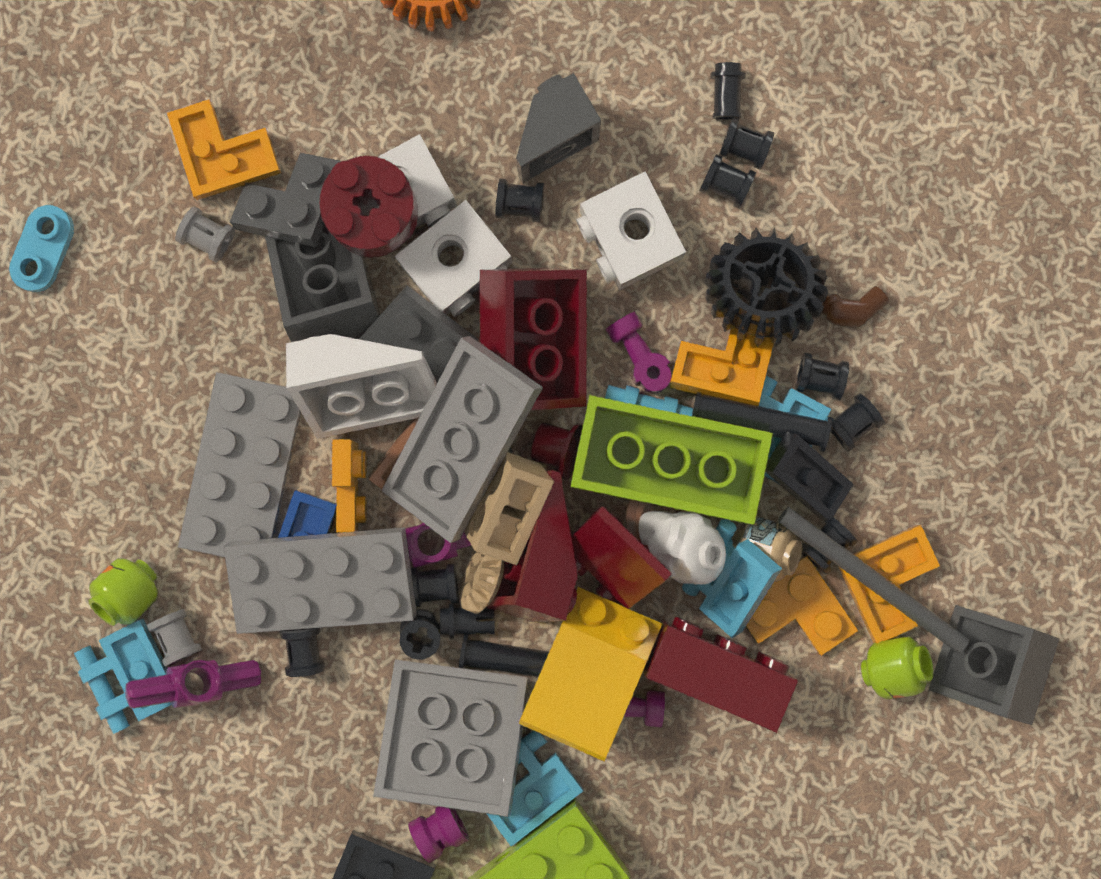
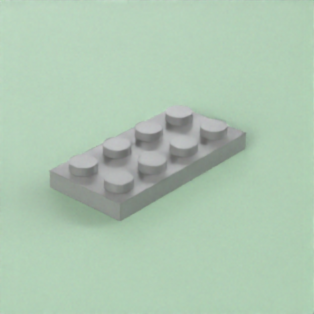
(461, 438)
(240, 464)
(320, 580)

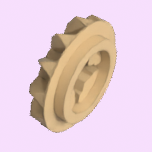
(480, 582)

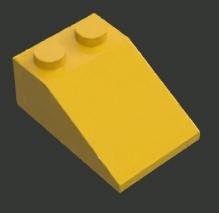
(590, 674)

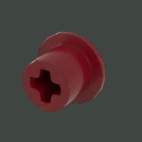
(557, 447)

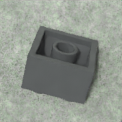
(557, 126)
(998, 669)

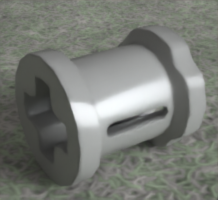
(204, 234)
(174, 637)

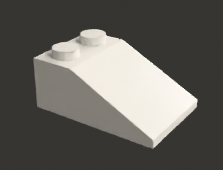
(355, 383)

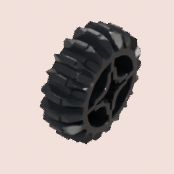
(793, 305)

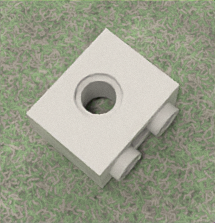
(425, 179)
(622, 257)
(453, 287)

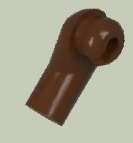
(852, 312)

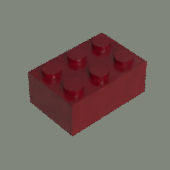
(539, 328)
(721, 673)

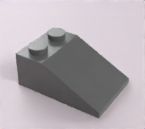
(322, 288)

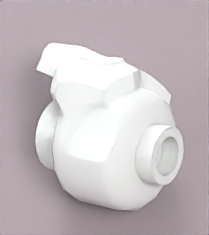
(684, 545)

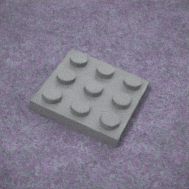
(452, 737)

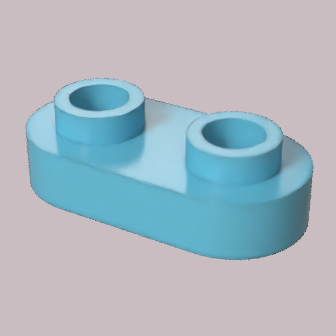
(45, 249)

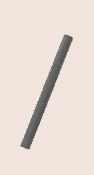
(873, 580)

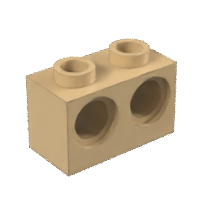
(509, 509)

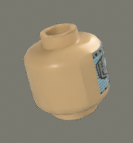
(774, 541)

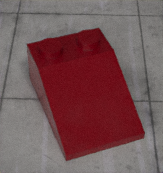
(616, 560)
(546, 573)

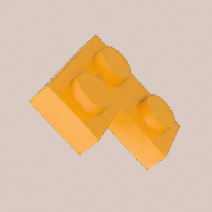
(217, 163)
(727, 374)
(347, 467)
(899, 561)
(809, 602)

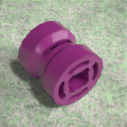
(438, 832)

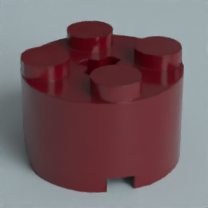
(353, 185)

